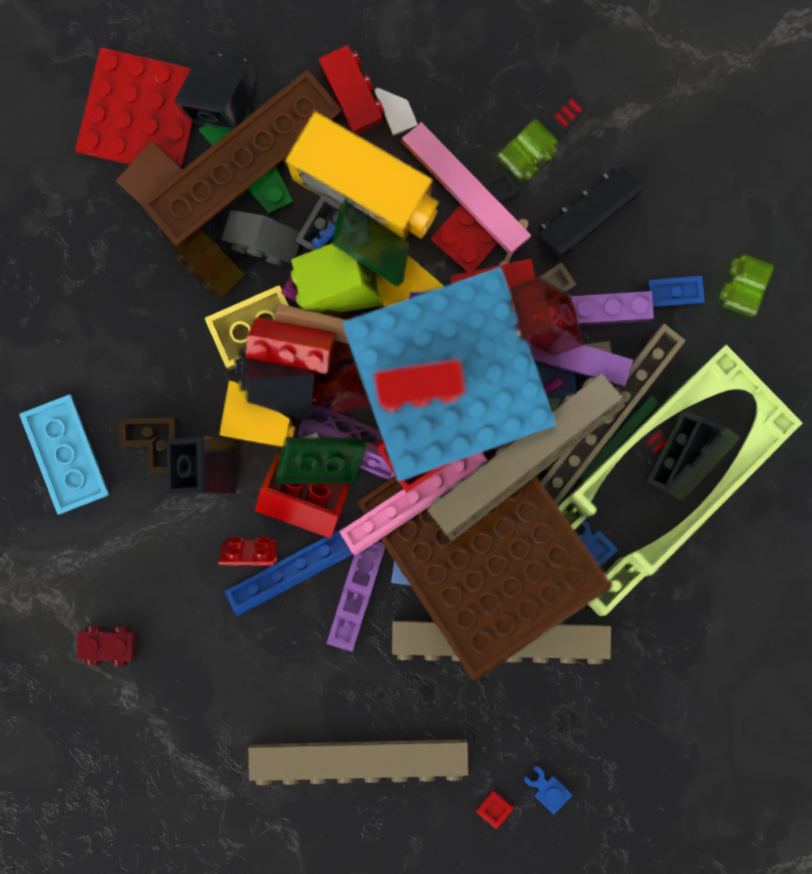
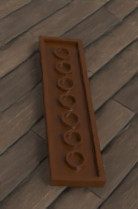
(238, 159)

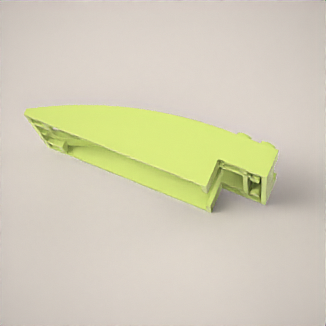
(769, 430)

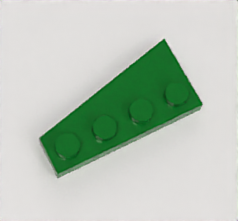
(270, 189)

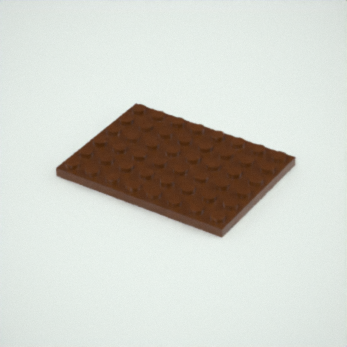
(498, 579)

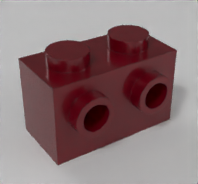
(112, 646)

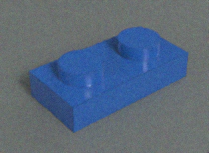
(677, 291)

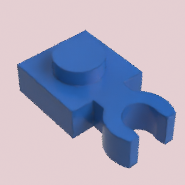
(597, 544)
(550, 792)

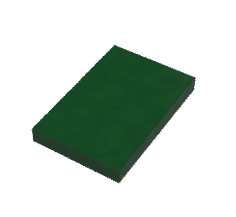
(370, 243)
(320, 460)

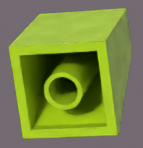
(333, 282)

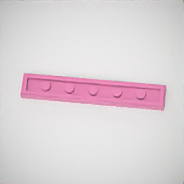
(466, 188)
(405, 505)

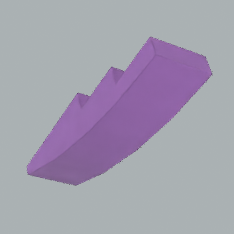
(587, 362)
(355, 597)

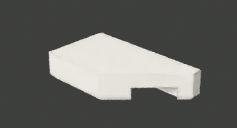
(397, 112)

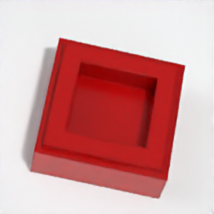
(494, 809)

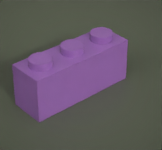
(613, 308)

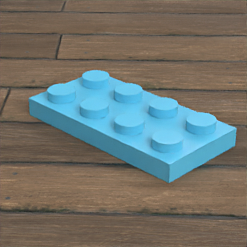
(64, 454)

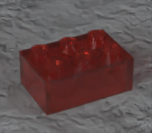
(545, 316)

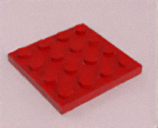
(131, 107)

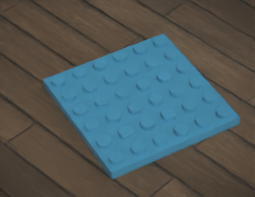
(500, 379)

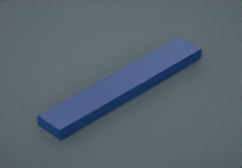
(288, 573)

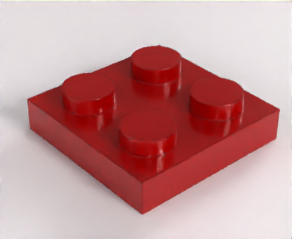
(464, 240)

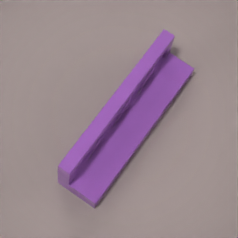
(371, 460)

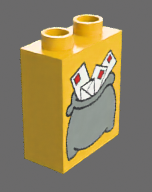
(350, 169)

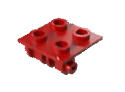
(248, 552)

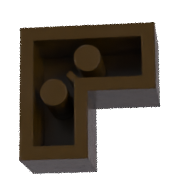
(204, 258)
(150, 434)

